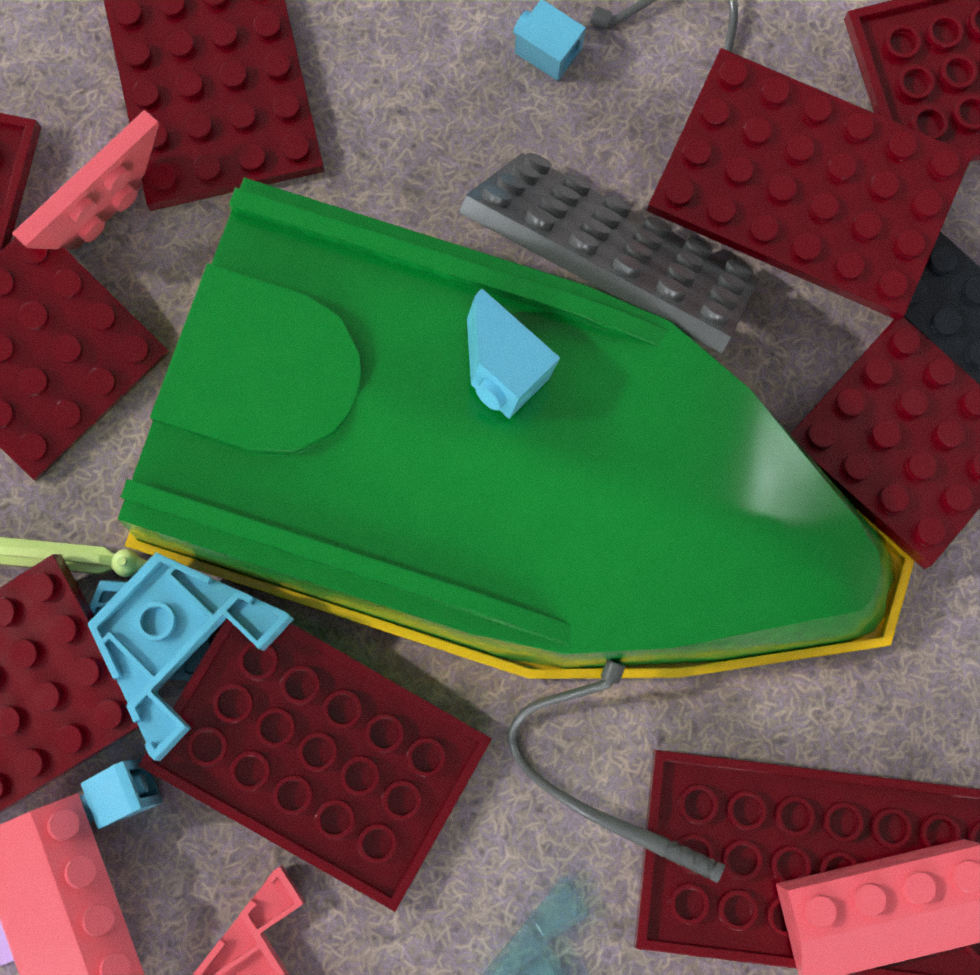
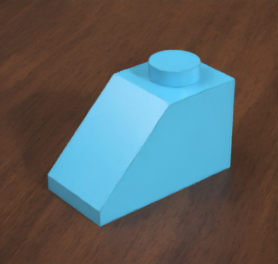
(505, 357)
(119, 793)

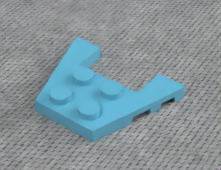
(159, 625)

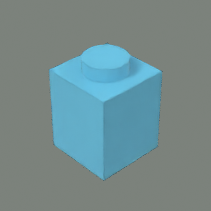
(548, 39)

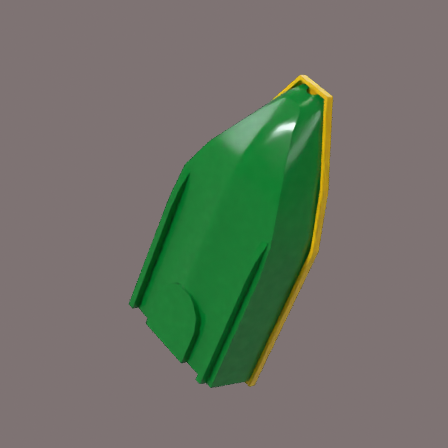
(625, 513)

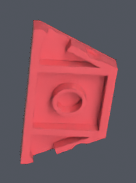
(94, 193)

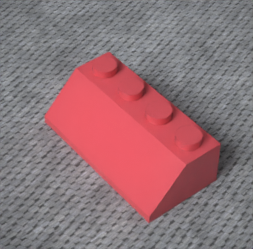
(59, 896)
(884, 909)

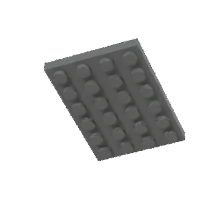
(614, 247)

